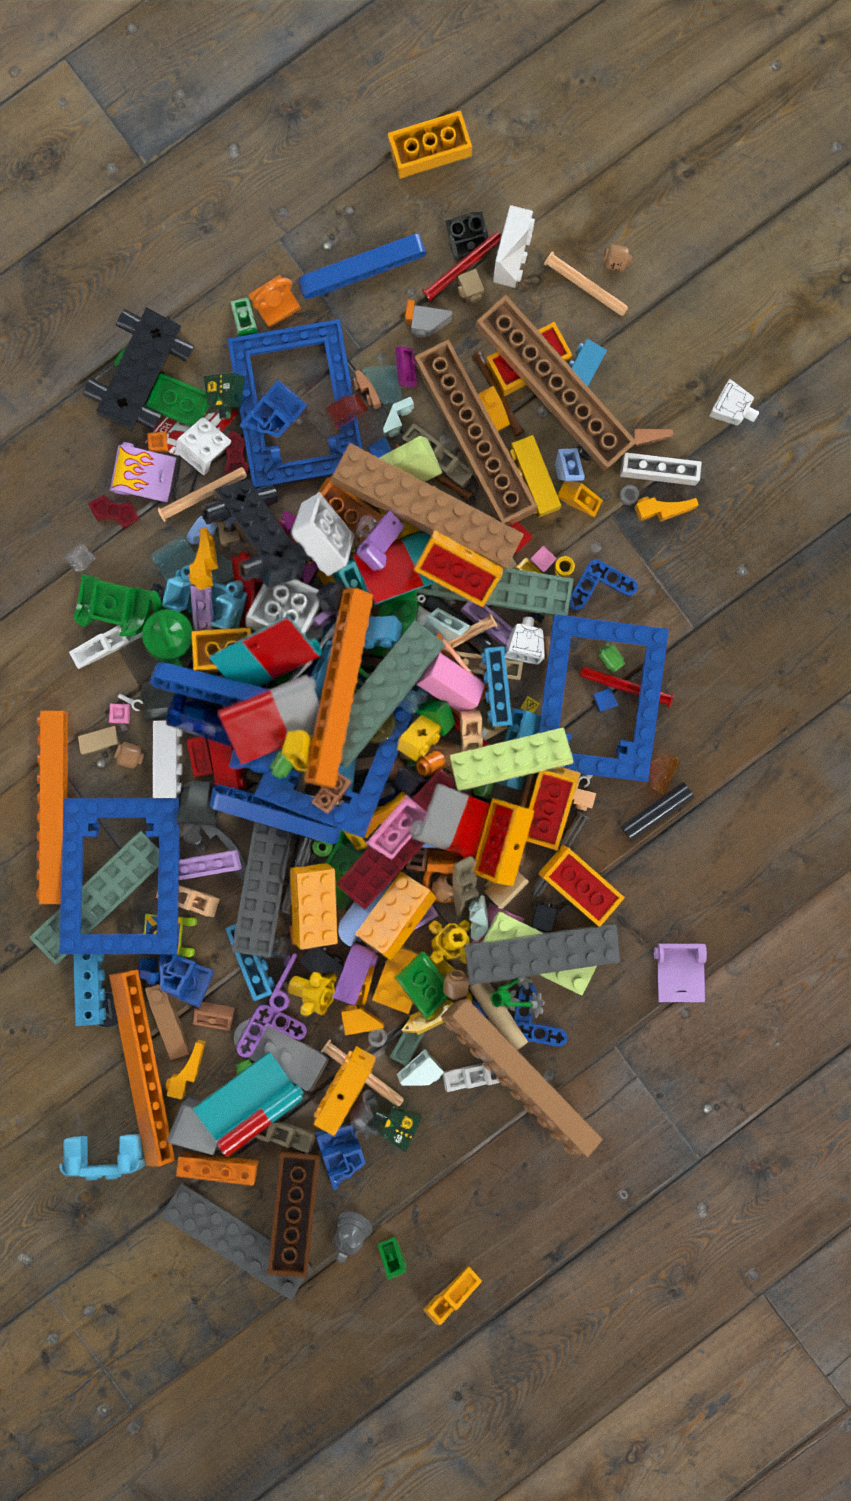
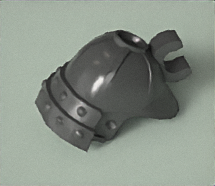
(362, 1115)
(350, 1234)

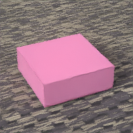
(543, 559)
(119, 713)

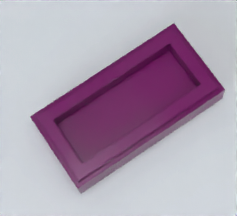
(406, 367)

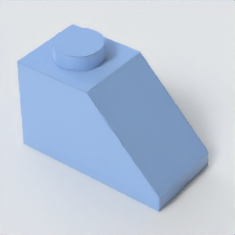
(569, 465)

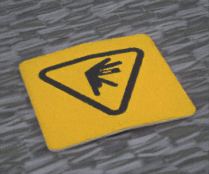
(530, 705)

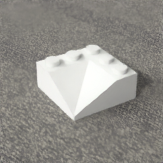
(511, 252)
(323, 534)
(286, 599)

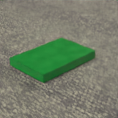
(178, 400)
(423, 984)

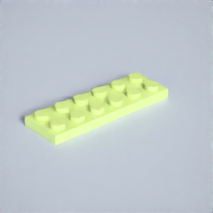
(511, 759)
(508, 927)

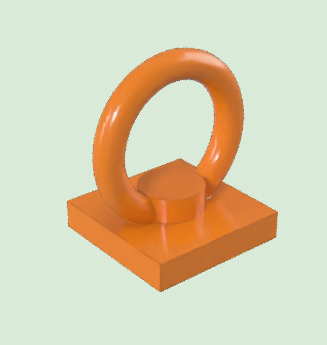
(275, 301)
(442, 862)

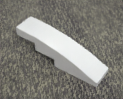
(101, 646)
(468, 1077)

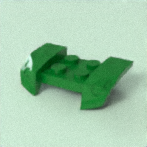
(112, 604)
(404, 609)
(342, 859)

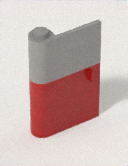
(263, 721)
(452, 822)

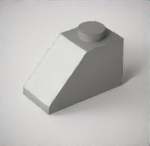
(429, 320)

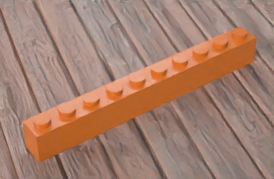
(339, 688)
(53, 790)
(141, 1067)

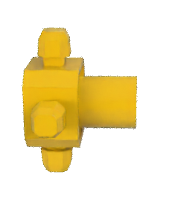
(449, 941)
(315, 993)

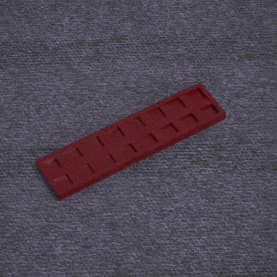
(375, 870)

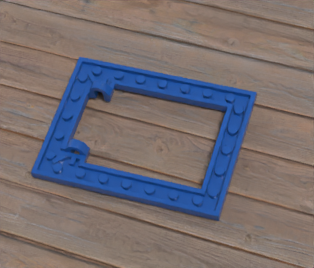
(264, 461)
(637, 759)
(357, 810)
(162, 823)

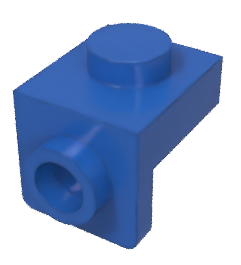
(148, 971)

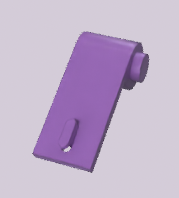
(379, 540)
(354, 973)
(280, 999)

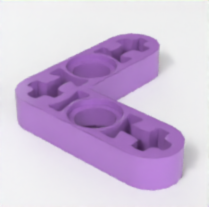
(268, 1021)

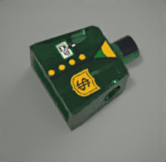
(224, 392)
(398, 1126)

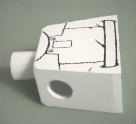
(734, 405)
(526, 643)

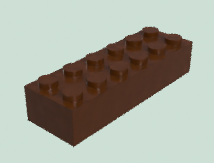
(293, 1214)

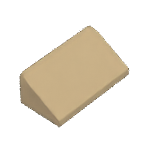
(98, 740)

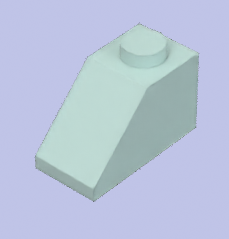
(446, 624)
(420, 1070)

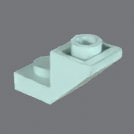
(393, 424)
(479, 918)

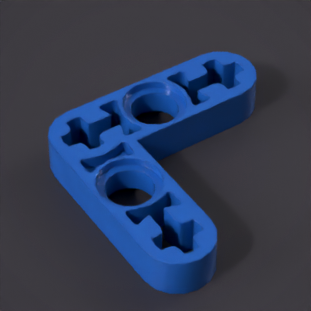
(595, 577)
(526, 1021)

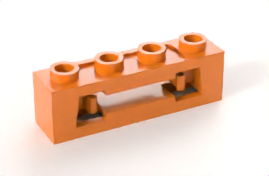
(217, 1168)

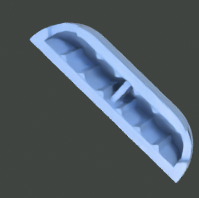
(354, 919)

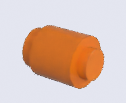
(431, 763)

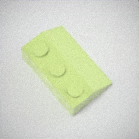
(415, 459)

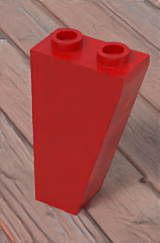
(251, 586)

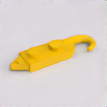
(419, 1024)

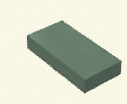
(406, 1047)

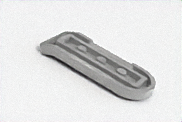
(298, 1060)

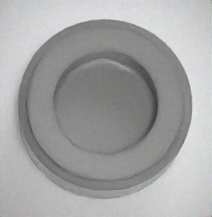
(629, 494)
(377, 1037)

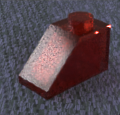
(346, 410)

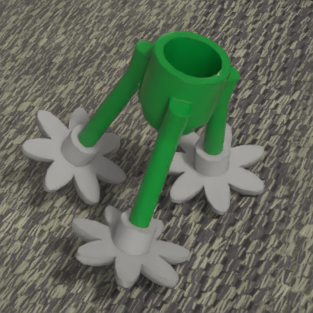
(504, 998)

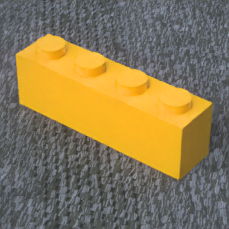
(535, 475)

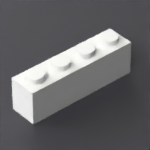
(660, 469)
(166, 761)

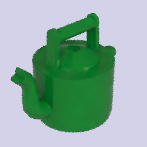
(158, 640)

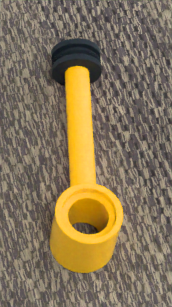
(538, 616)

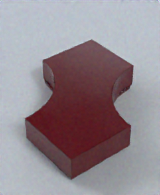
(235, 454)
(106, 509)

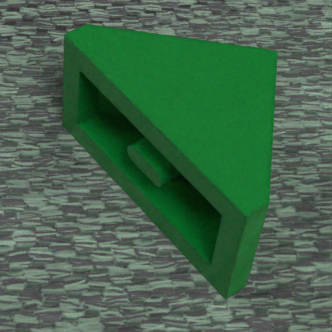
(438, 712)
(392, 1258)

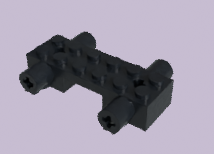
(138, 369)
(246, 510)

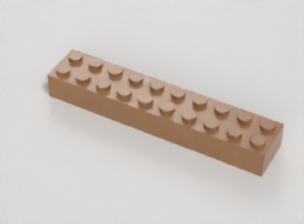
(554, 383)
(475, 434)
(424, 505)
(520, 1078)

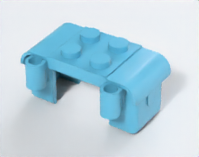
(227, 599)
(76, 1158)

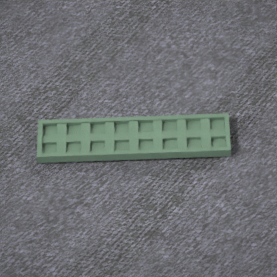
(521, 592)
(388, 687)
(104, 892)

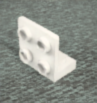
(201, 445)

